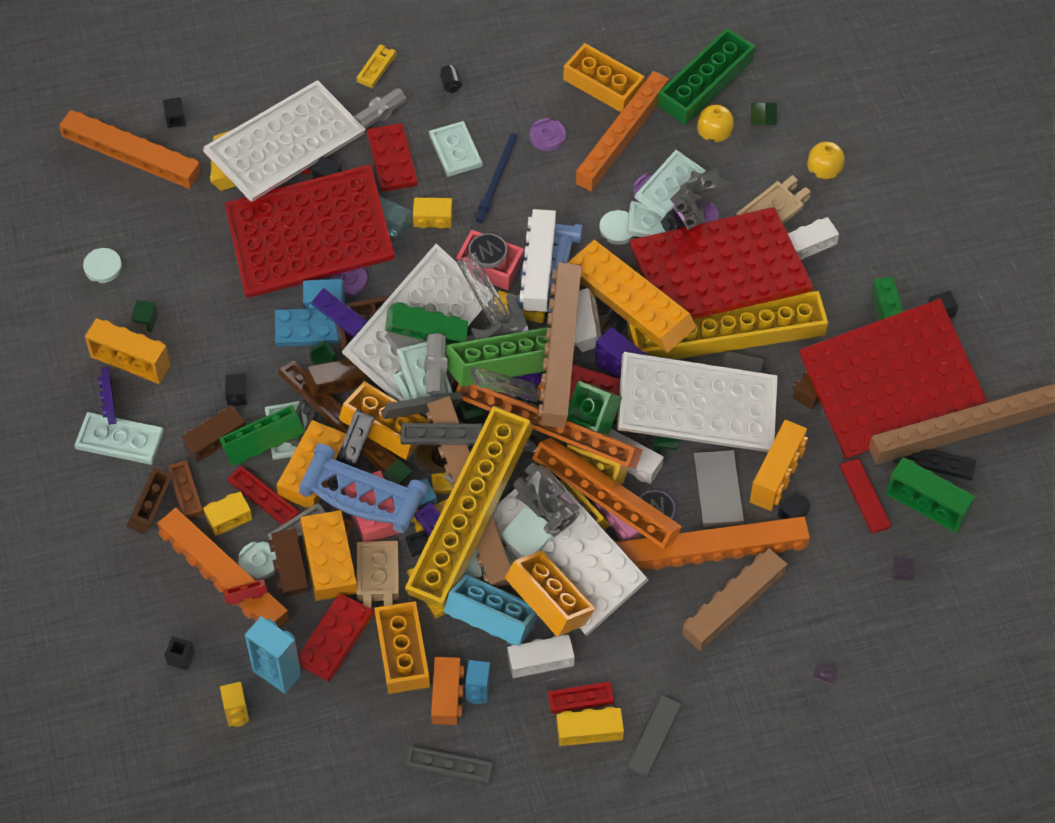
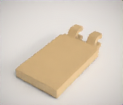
(781, 198)
(377, 572)

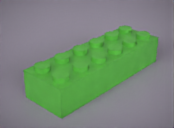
(504, 354)

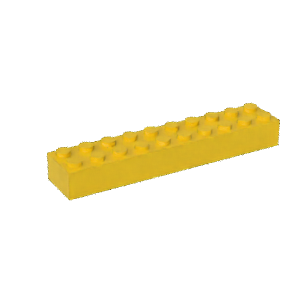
(747, 327)
(469, 507)

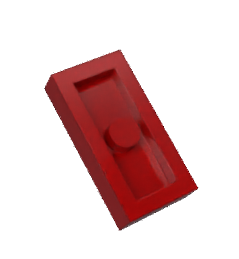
(250, 590)

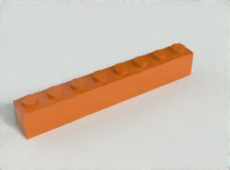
(620, 132)
(130, 149)
(607, 492)
(217, 565)

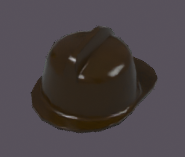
(430, 458)

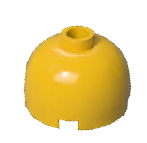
(715, 123)
(826, 160)

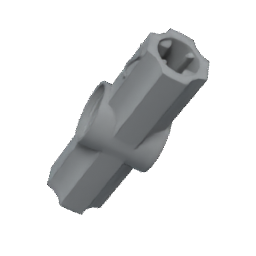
(381, 108)
(435, 364)

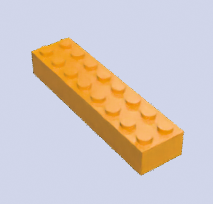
(633, 296)

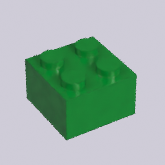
(593, 407)

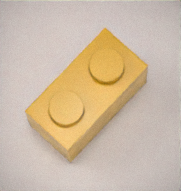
(432, 212)
(227, 513)
(234, 704)

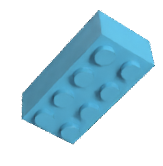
(491, 610)
(273, 654)

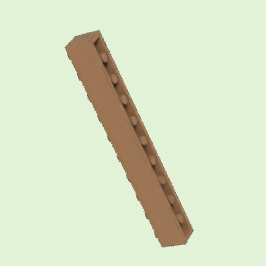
(560, 346)
(963, 424)
(490, 546)

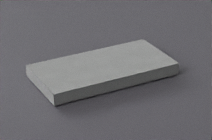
(718, 488)

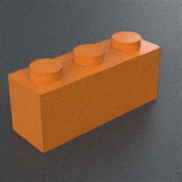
(447, 691)

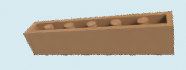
(734, 599)

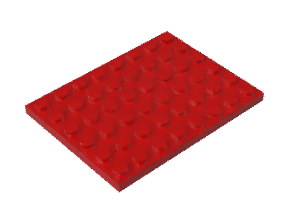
(309, 231)
(724, 263)
(891, 375)

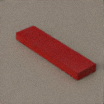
(262, 495)
(865, 496)

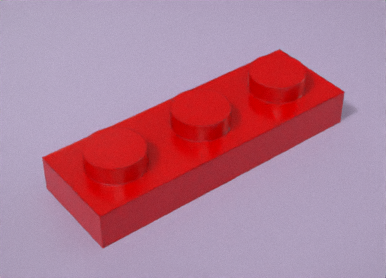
(580, 697)

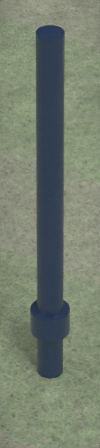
(485, 204)

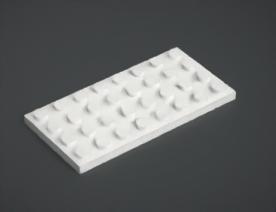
(284, 140)
(432, 281)
(697, 402)
(584, 557)

